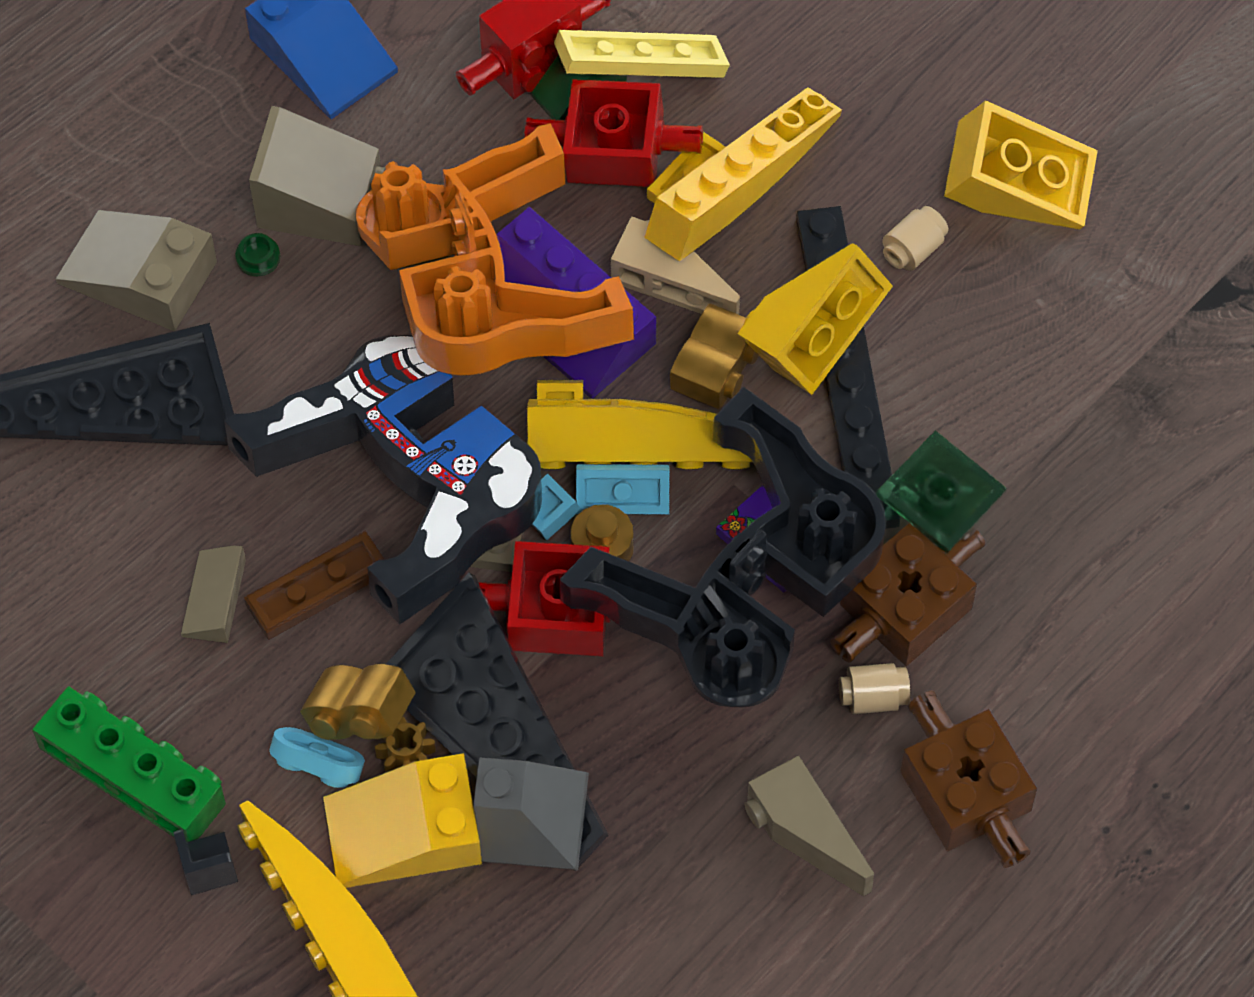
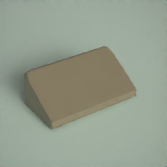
(214, 594)

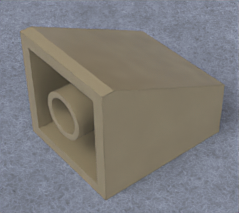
(310, 178)

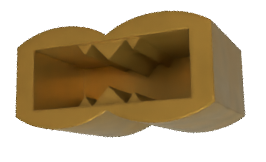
(712, 358)
(358, 702)

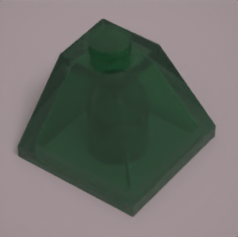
(941, 491)

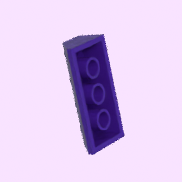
(544, 258)

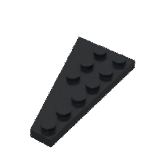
(131, 392)
(479, 695)

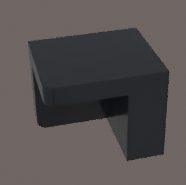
(206, 862)

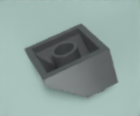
(529, 813)

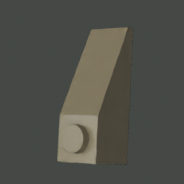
(804, 822)

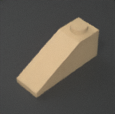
(659, 275)

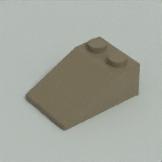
(141, 265)

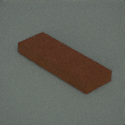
(313, 585)

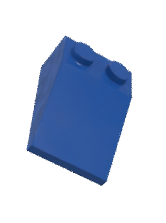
(321, 49)

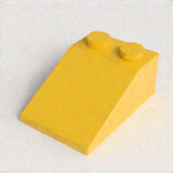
(1019, 169)
(816, 316)
(404, 823)

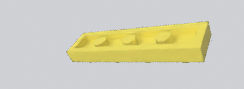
(641, 54)

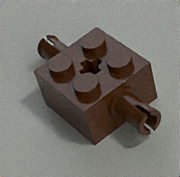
(909, 596)
(943, 772)

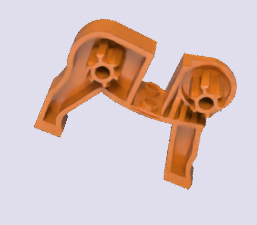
(461, 305)

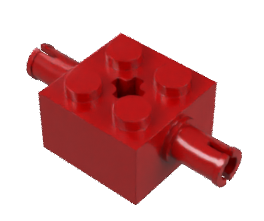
(520, 42)
(617, 133)
(533, 603)

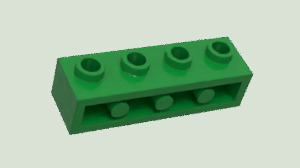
(129, 764)

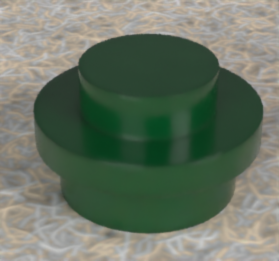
(257, 255)

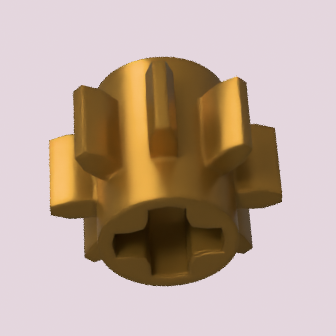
(405, 737)

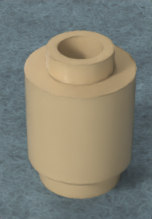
(914, 238)
(875, 688)

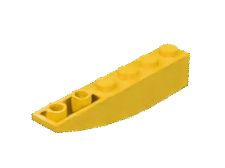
(738, 175)
(624, 432)
(332, 918)

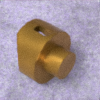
(604, 527)

